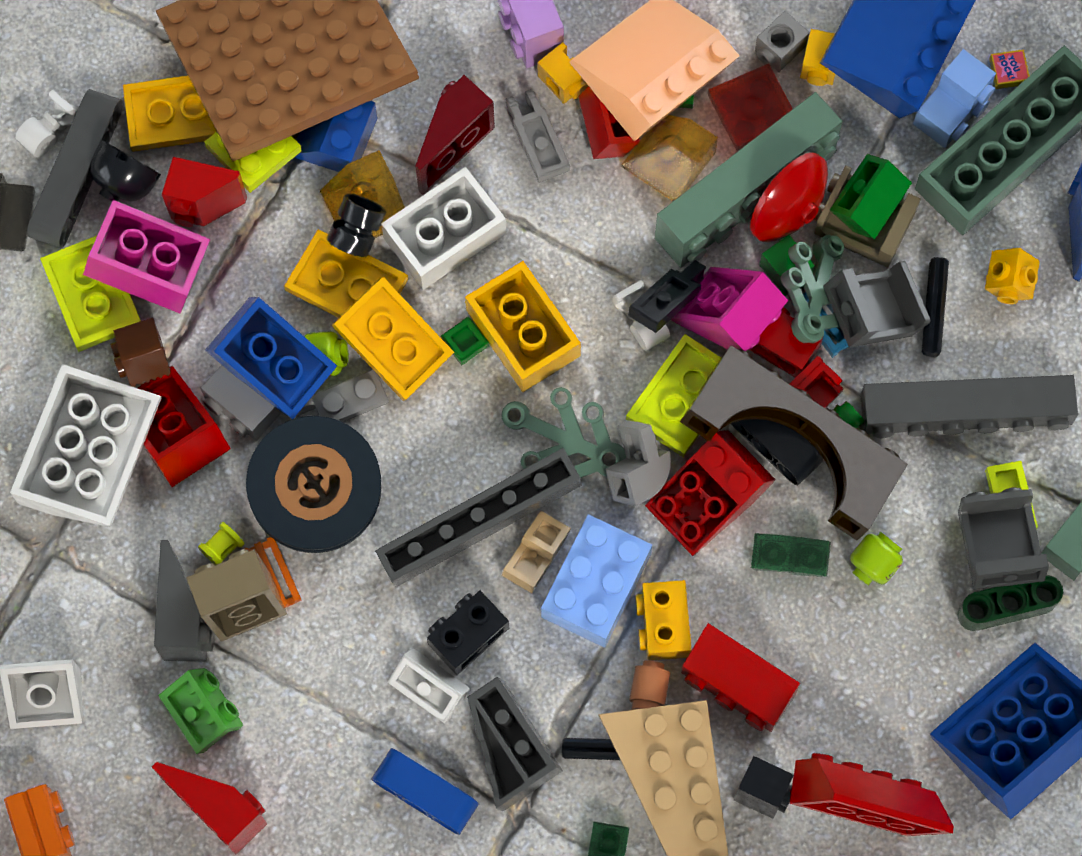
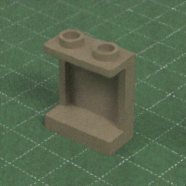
(888, 240)

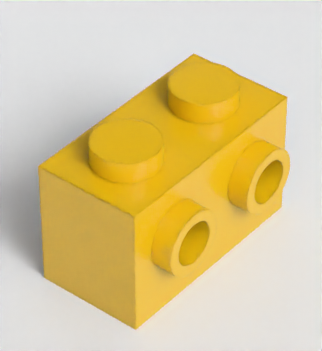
(665, 620)

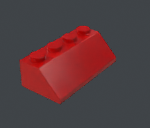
(868, 797)

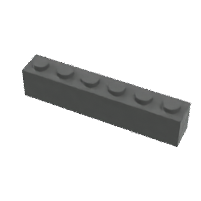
(969, 405)
(479, 517)

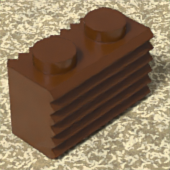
(139, 352)

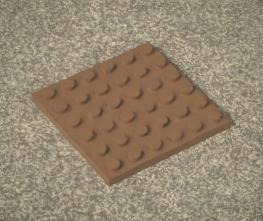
(283, 62)

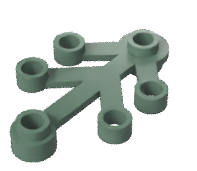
(808, 324)
(572, 438)

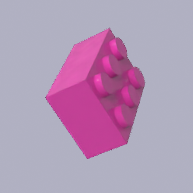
(146, 256)

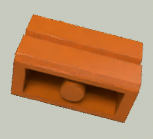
(38, 824)

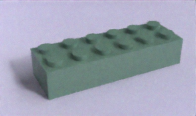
(1006, 143)
(734, 188)

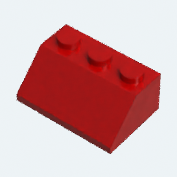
(739, 679)

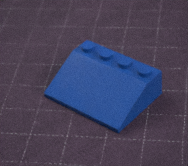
(895, 48)
(1017, 730)

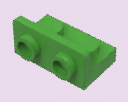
(200, 709)

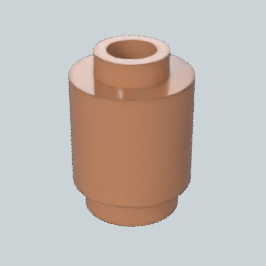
(649, 685)

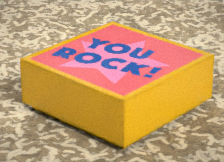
(1010, 68)

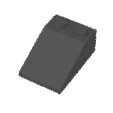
(178, 624)

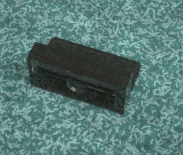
(15, 214)

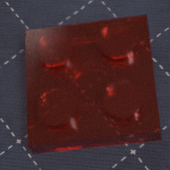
(749, 104)

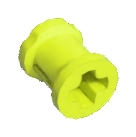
(221, 544)

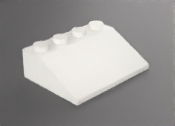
(85, 447)

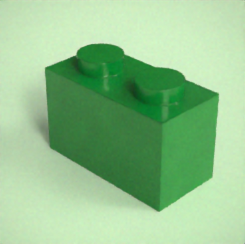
(871, 196)

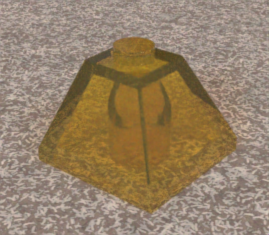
(672, 155)
(366, 178)

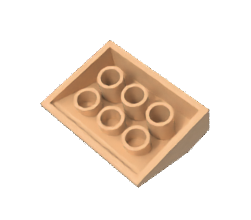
(653, 63)

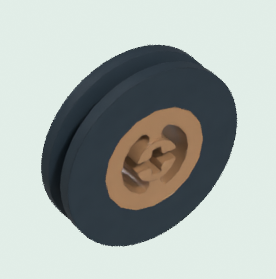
(280, 509)

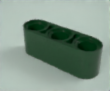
(996, 614)

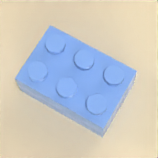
(596, 581)

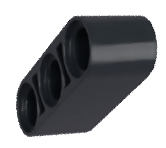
(781, 447)

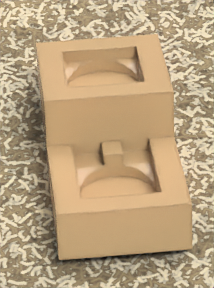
(536, 551)

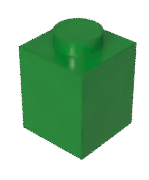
(777, 261)

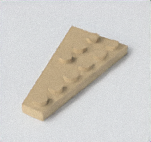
(673, 774)

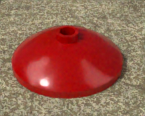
(790, 198)

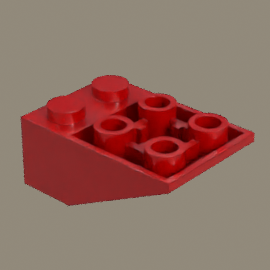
(710, 491)

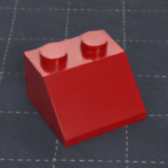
(201, 192)

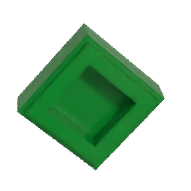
(465, 340)

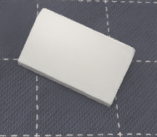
(428, 685)

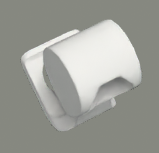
(39, 135)
(645, 337)

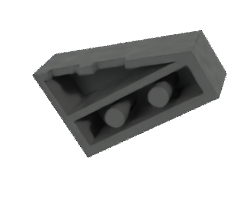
(510, 745)

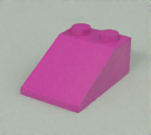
(732, 307)

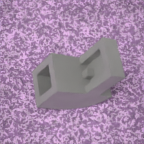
(643, 469)

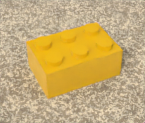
(523, 326)

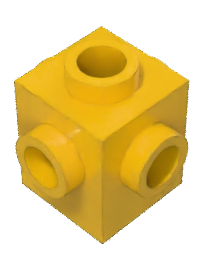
(1012, 275)

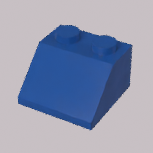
(338, 139)

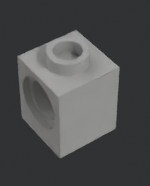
(784, 29)

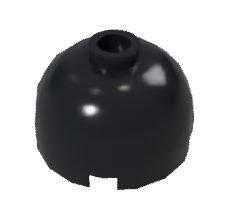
(121, 174)

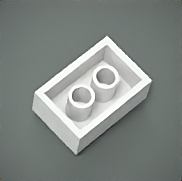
(444, 228)

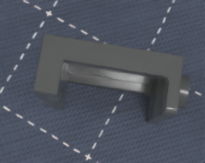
(877, 305)
(1001, 539)

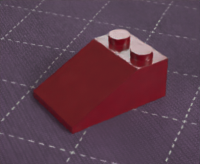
(458, 125)

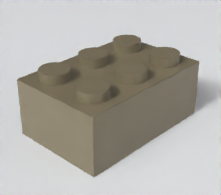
(236, 594)

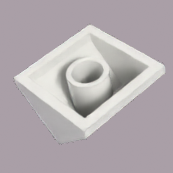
(42, 693)

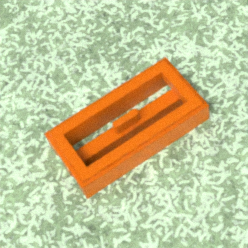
(259, 548)

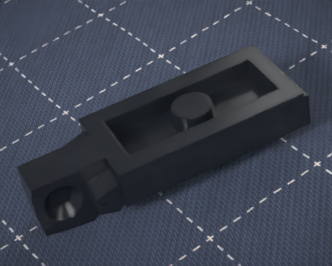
(667, 296)

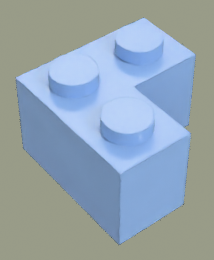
(959, 96)

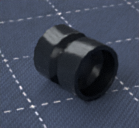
(355, 228)

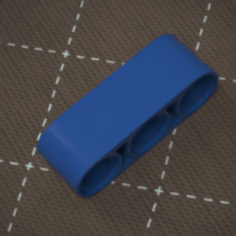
(425, 791)

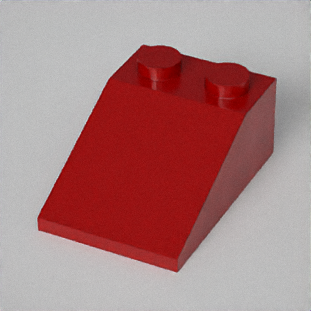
(182, 430)
(226, 811)

